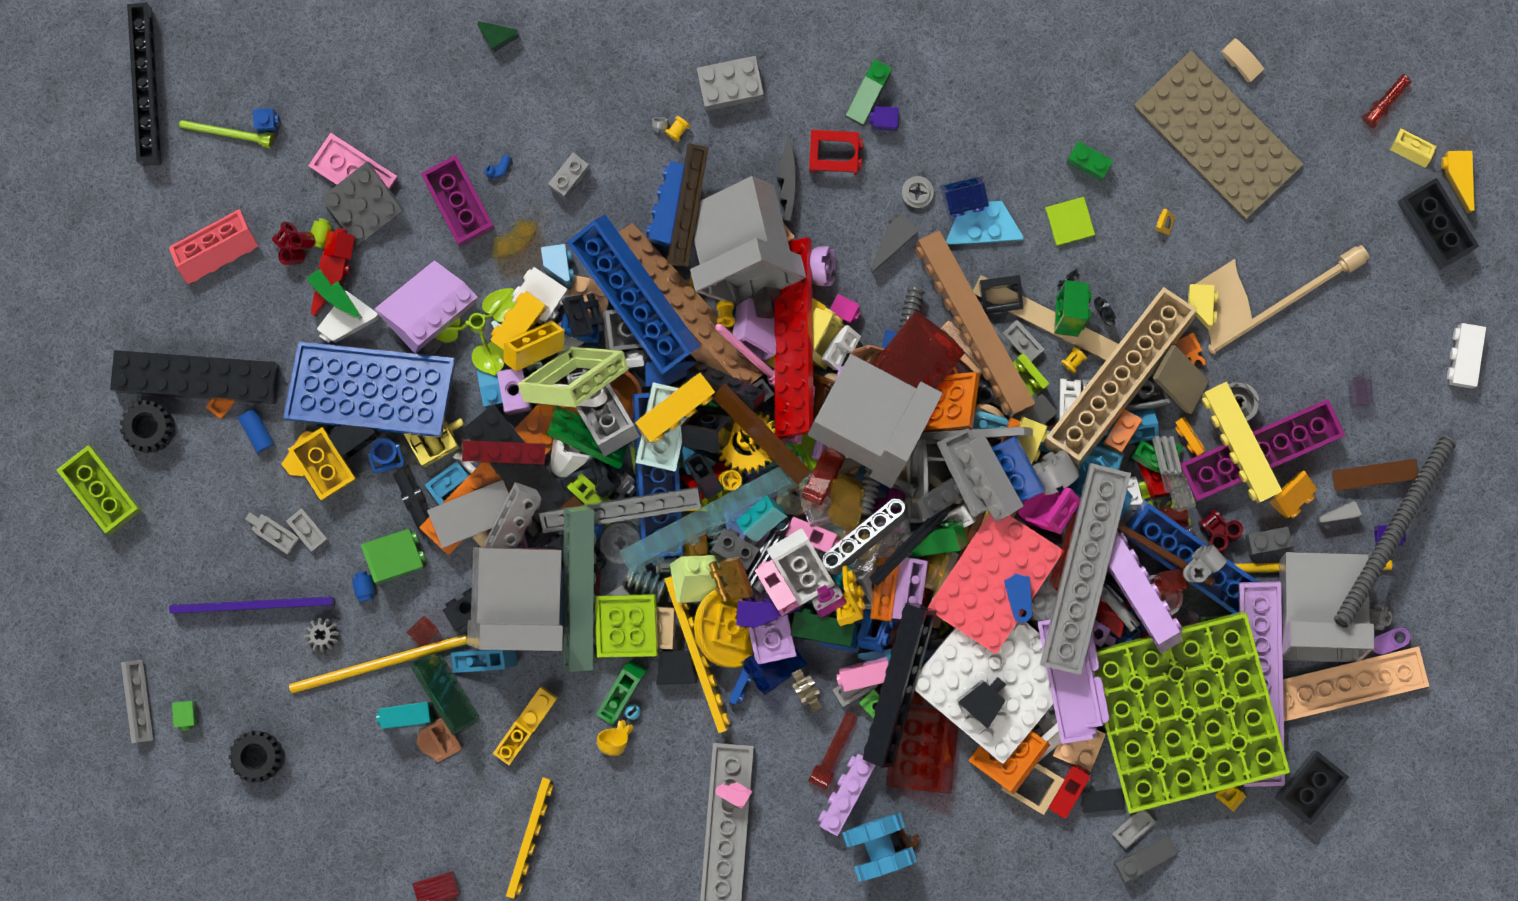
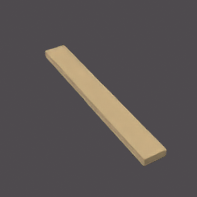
(1045, 319)

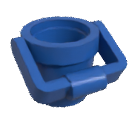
(384, 452)

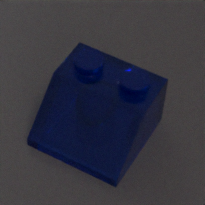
(964, 196)

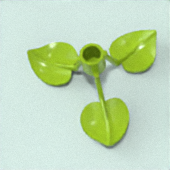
(488, 356)

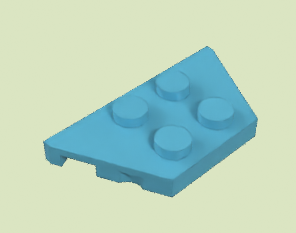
(986, 226)

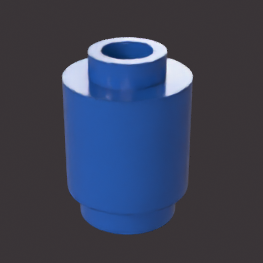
(363, 586)

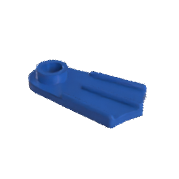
(1019, 596)

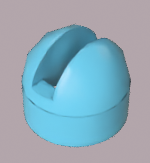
(635, 715)

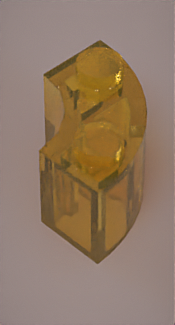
(516, 241)
(845, 502)

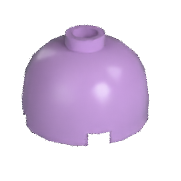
(822, 263)

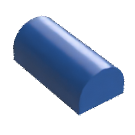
(256, 430)

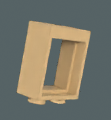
(1048, 796)

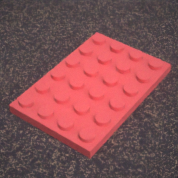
(975, 590)

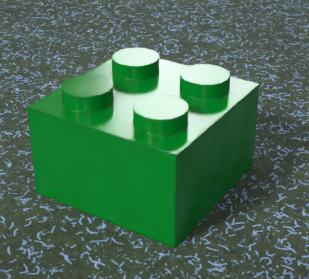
(1072, 308)

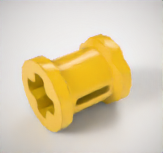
(677, 129)
(725, 313)
(1074, 360)

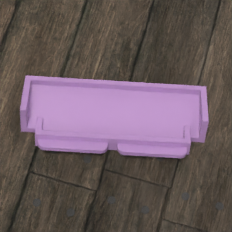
(1077, 698)

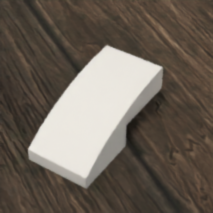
(842, 344)

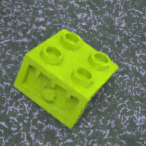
(1030, 375)

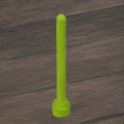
(264, 139)

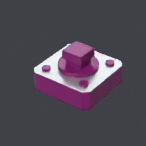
(828, 599)

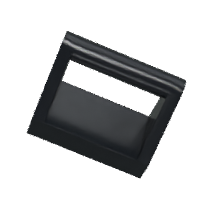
(997, 283)

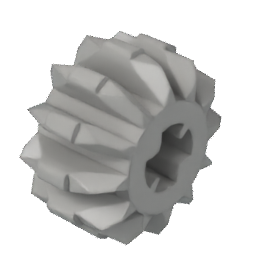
(328, 637)

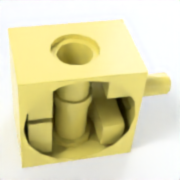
(436, 449)

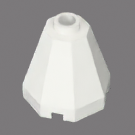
(566, 459)

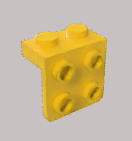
(854, 607)

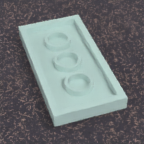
(666, 451)

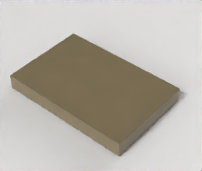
(1180, 379)

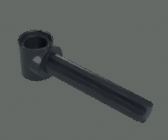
(763, 555)

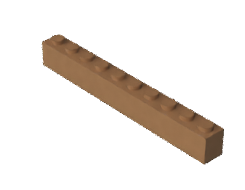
(975, 325)

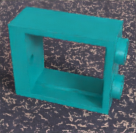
(405, 715)

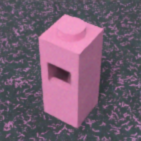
(820, 538)
(776, 587)
(862, 674)

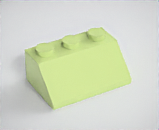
(693, 577)

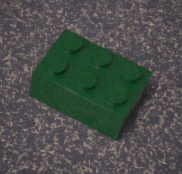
(824, 629)

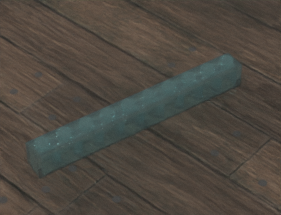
(706, 520)

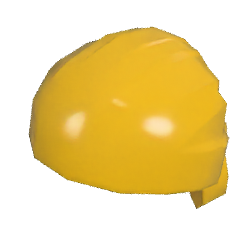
(614, 740)

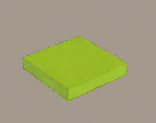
(1070, 221)

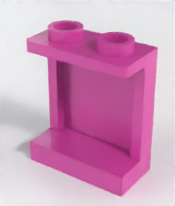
(1049, 511)

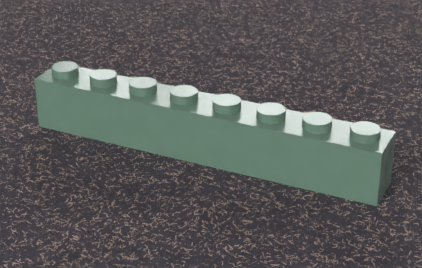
(579, 588)

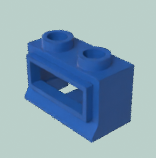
(883, 637)

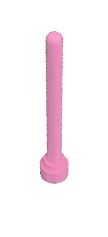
(747, 353)

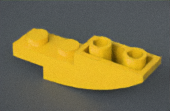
(525, 725)

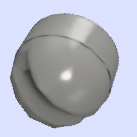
(659, 123)

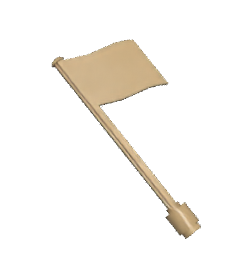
(1233, 306)

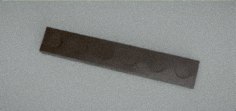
(687, 205)

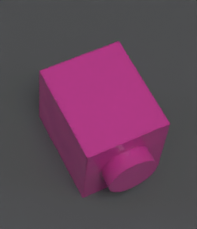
(845, 309)

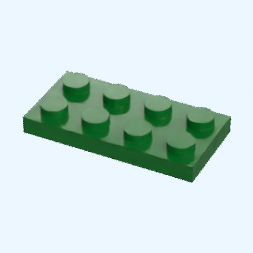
(572, 431)

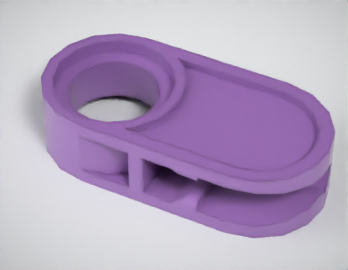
(1386, 643)

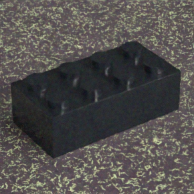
(1438, 223)

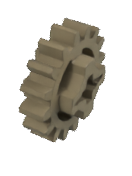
(806, 690)

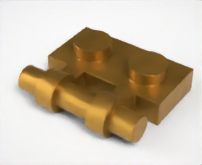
(735, 576)

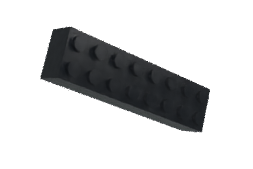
(194, 377)

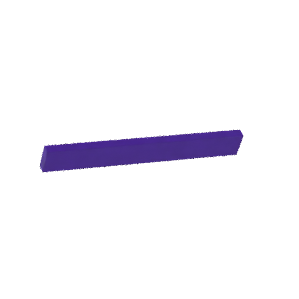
(251, 605)

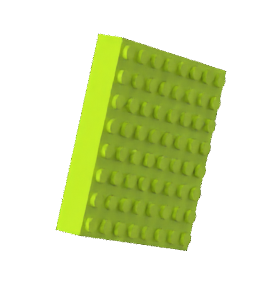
(1190, 714)

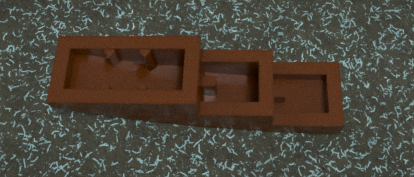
(1375, 474)

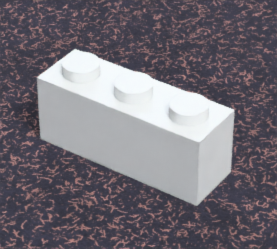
(1466, 355)

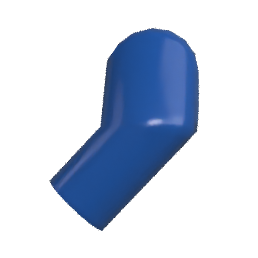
(498, 170)

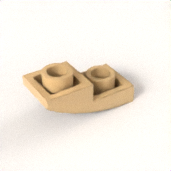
(1242, 59)

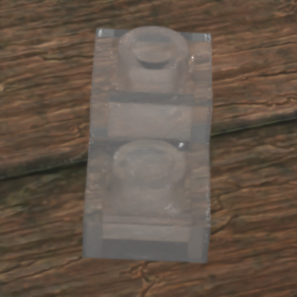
(1180, 491)

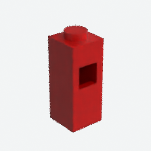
(1069, 791)

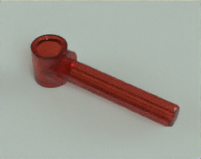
(1058, 572)
(822, 774)

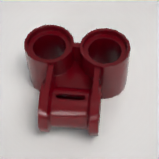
(292, 244)
(1219, 529)

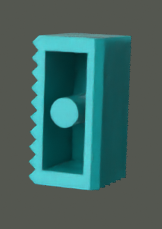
(761, 518)

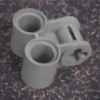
(1205, 562)

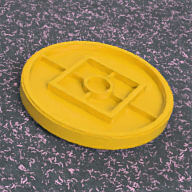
(718, 634)

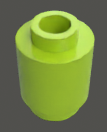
(319, 230)

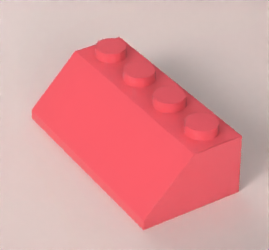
(213, 247)

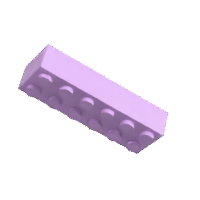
(1143, 596)

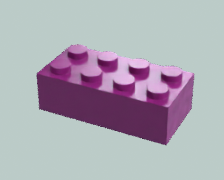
(457, 201)

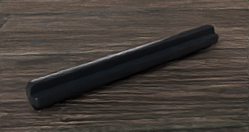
(907, 547)

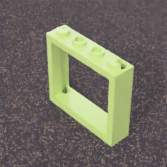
(603, 366)

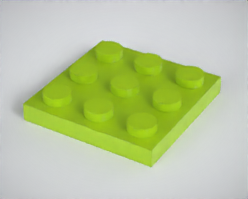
(626, 625)

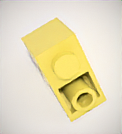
(1203, 299)

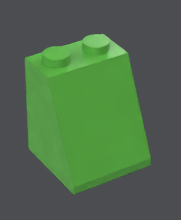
(393, 556)

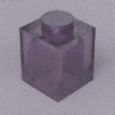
(1360, 392)

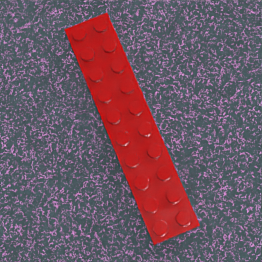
(794, 351)

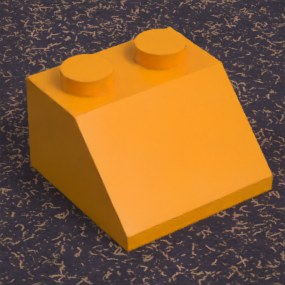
(1293, 495)

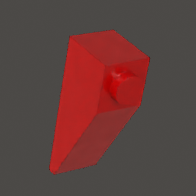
(335, 270)

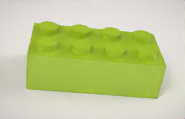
(99, 490)

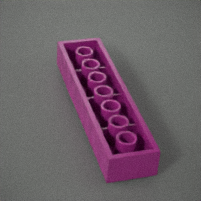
(1278, 442)

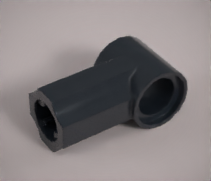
(606, 480)

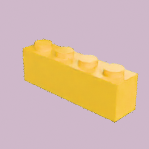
(674, 407)

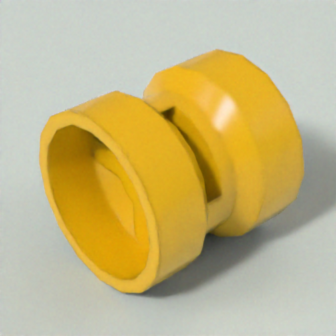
(731, 477)

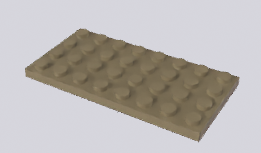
(1218, 135)

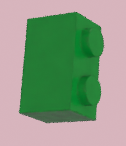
(1089, 161)

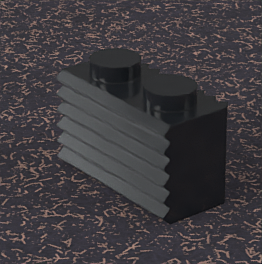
(703, 475)

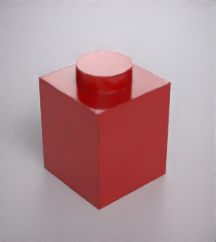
(339, 244)

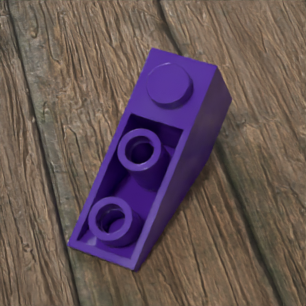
(756, 614)

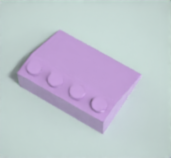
(426, 305)

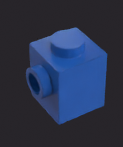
(265, 120)

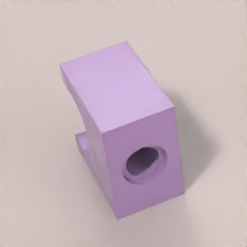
(512, 404)

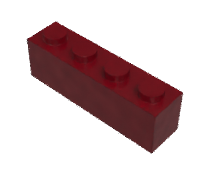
(503, 452)

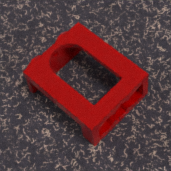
(834, 166)

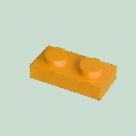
(1186, 430)

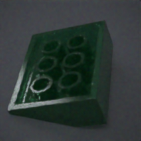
(444, 693)

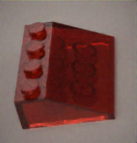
(920, 353)
(925, 753)

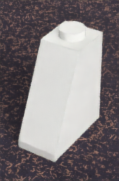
(340, 325)

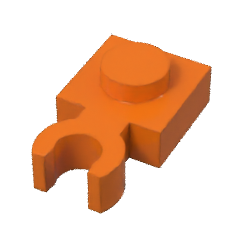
(1190, 347)

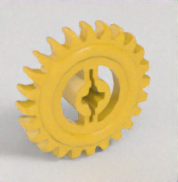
(747, 462)

